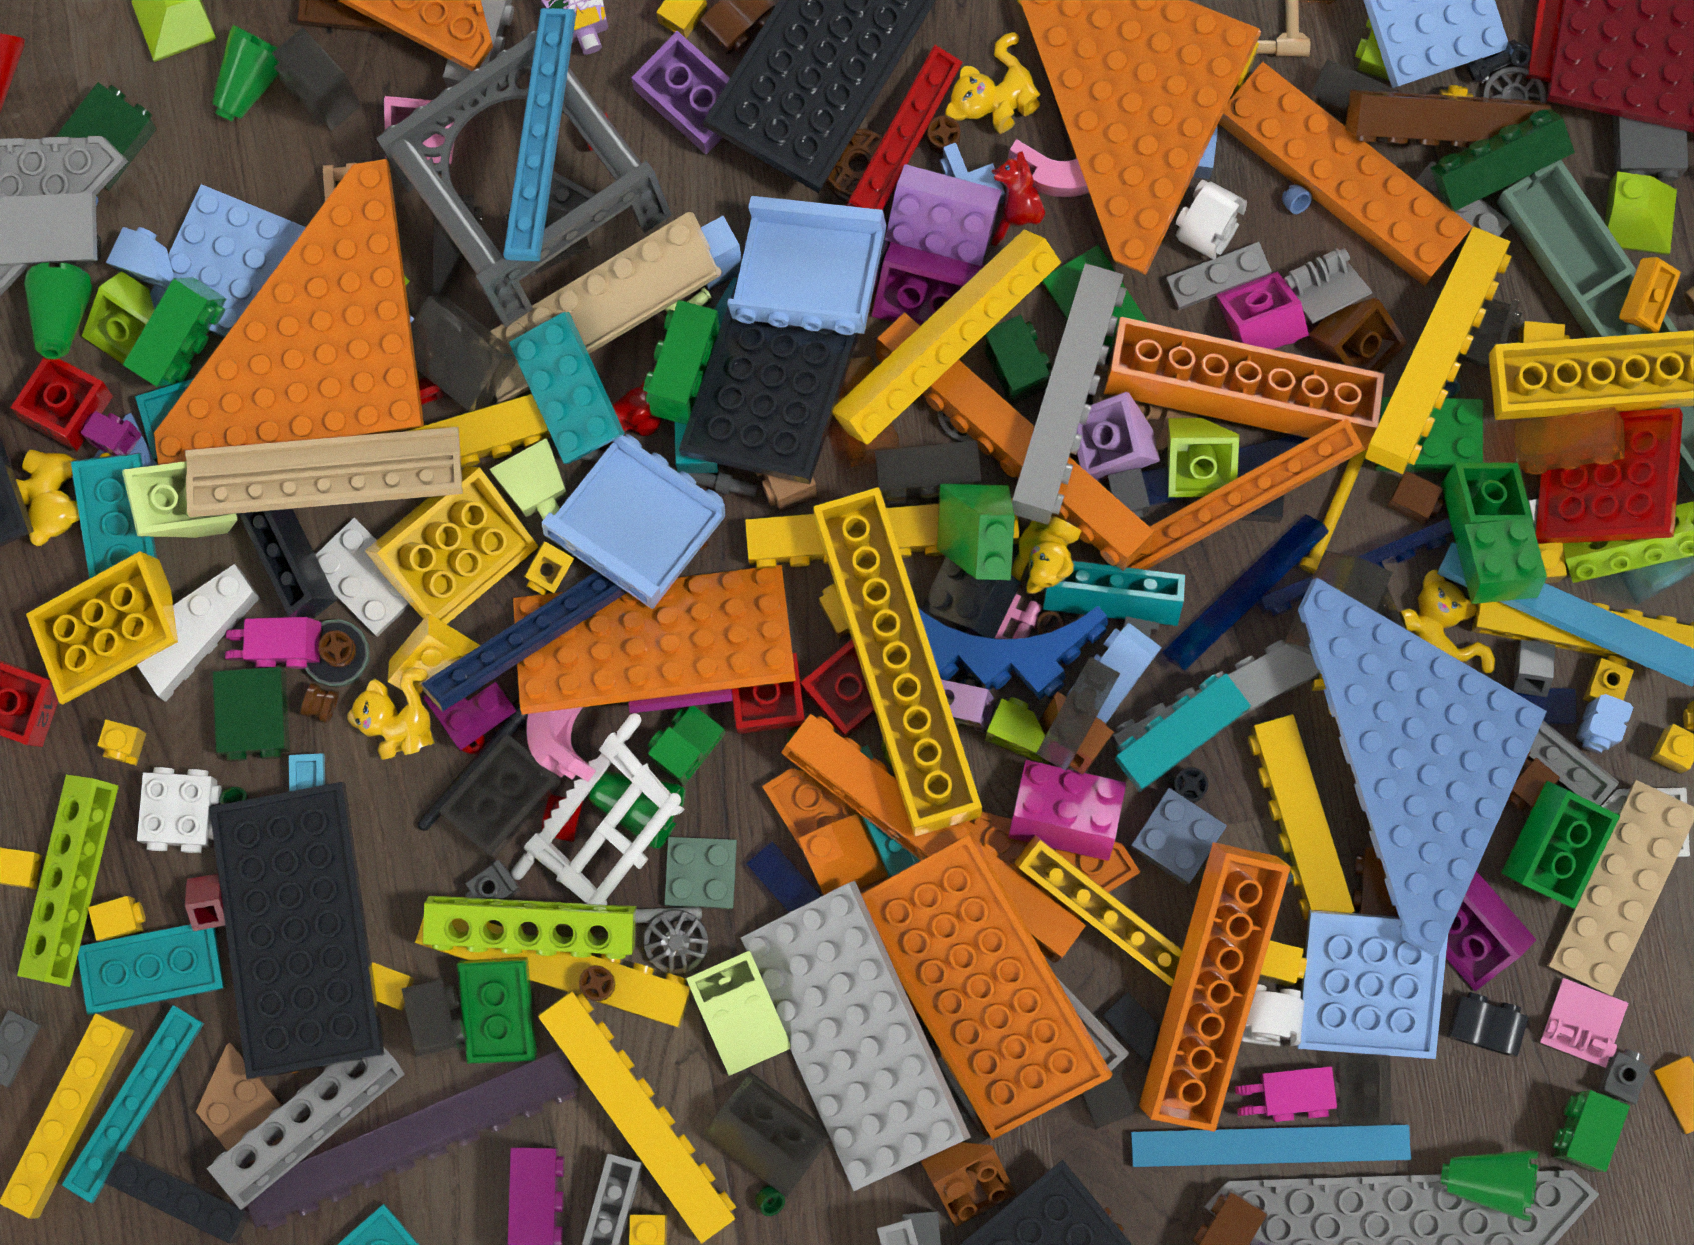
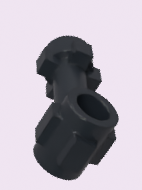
(1515, 53)

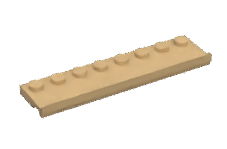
(622, 291)
(323, 472)

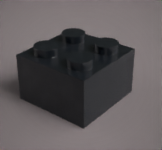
(968, 602)

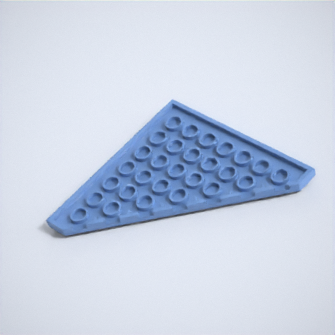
(1427, 751)

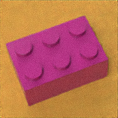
(1067, 809)

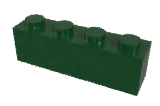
(1502, 159)

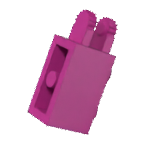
(277, 642)
(1292, 1093)

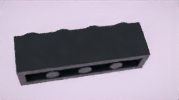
(289, 561)
(178, 1197)

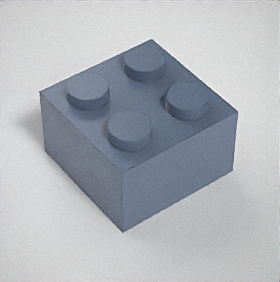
(1177, 837)

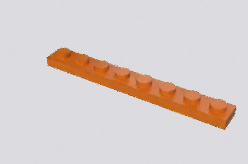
(1250, 492)

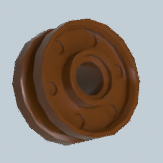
(861, 148)

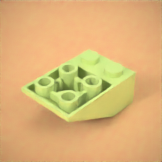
(739, 1013)

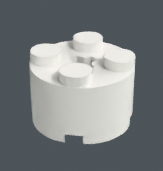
(1210, 220)
(1274, 1017)

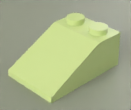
(160, 504)

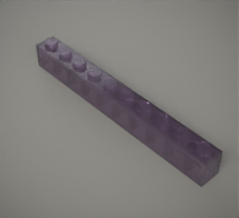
(414, 1137)

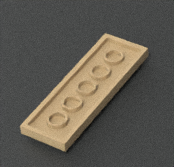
(1623, 888)

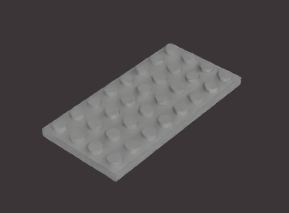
(855, 1037)

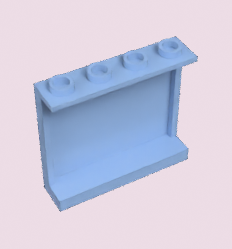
(809, 265)
(636, 520)

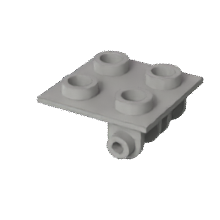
(1328, 285)

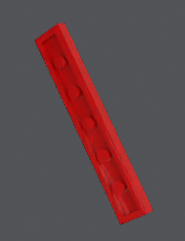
(905, 130)

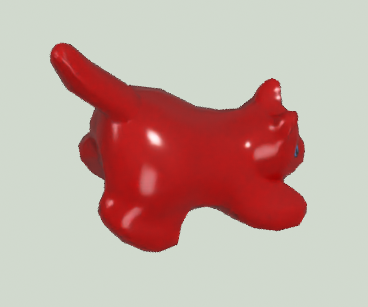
(1021, 200)
(636, 413)

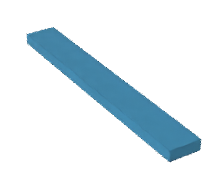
(539, 135)
(1596, 626)
(1270, 1145)

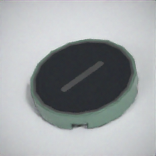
(342, 676)

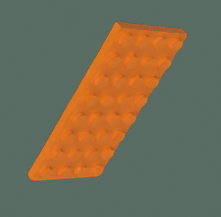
(697, 639)
(984, 987)

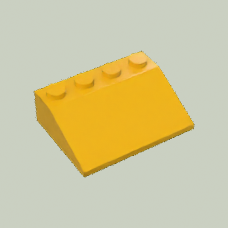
(452, 548)
(105, 625)

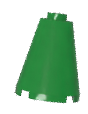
(243, 74)
(56, 305)
(611, 788)
(1495, 1180)

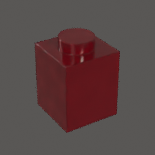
(204, 902)

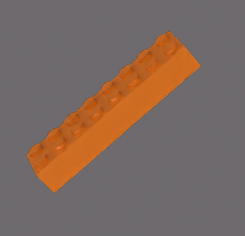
(1344, 174)
(1241, 381)
(1214, 987)

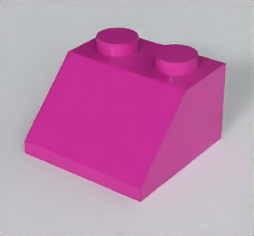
(1264, 313)

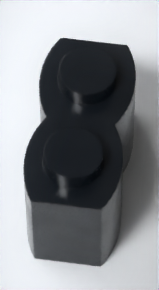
(1488, 1026)

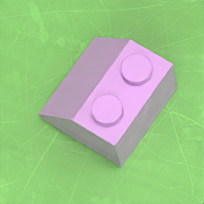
(1116, 438)

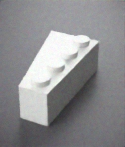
(200, 624)

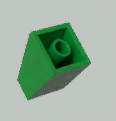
(977, 529)

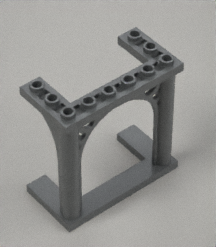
(499, 278)

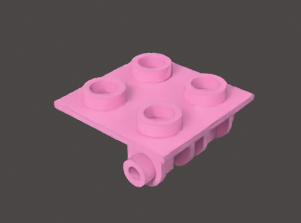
(1584, 1023)

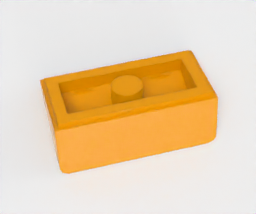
(1650, 294)
(1678, 1086)

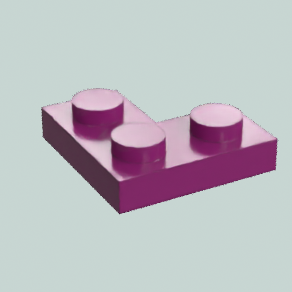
(473, 718)

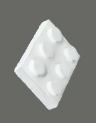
(359, 580)

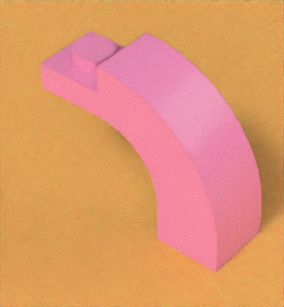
(1052, 176)
(551, 743)

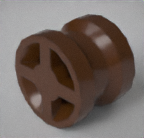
(943, 128)
(335, 642)
(319, 703)
(589, 980)

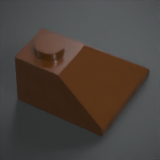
(1359, 336)

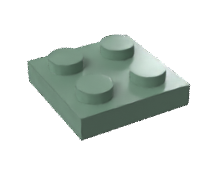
(700, 873)

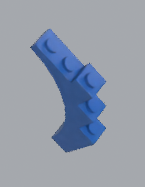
(1032, 659)

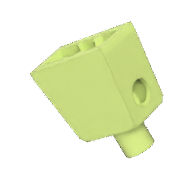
(532, 480)

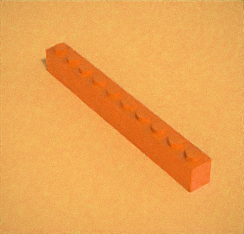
(1007, 435)
(877, 797)

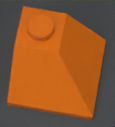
(842, 854)

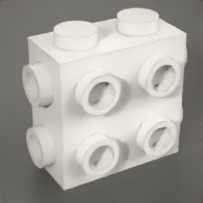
(177, 809)

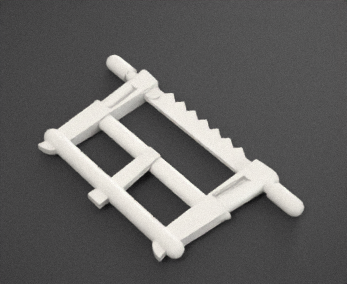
(643, 781)

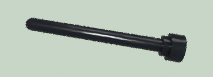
(509, 727)

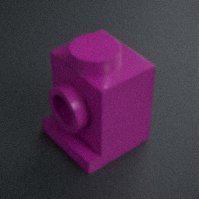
(110, 433)

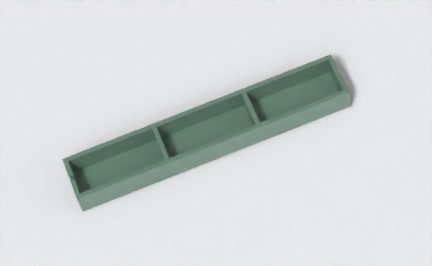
(1582, 264)

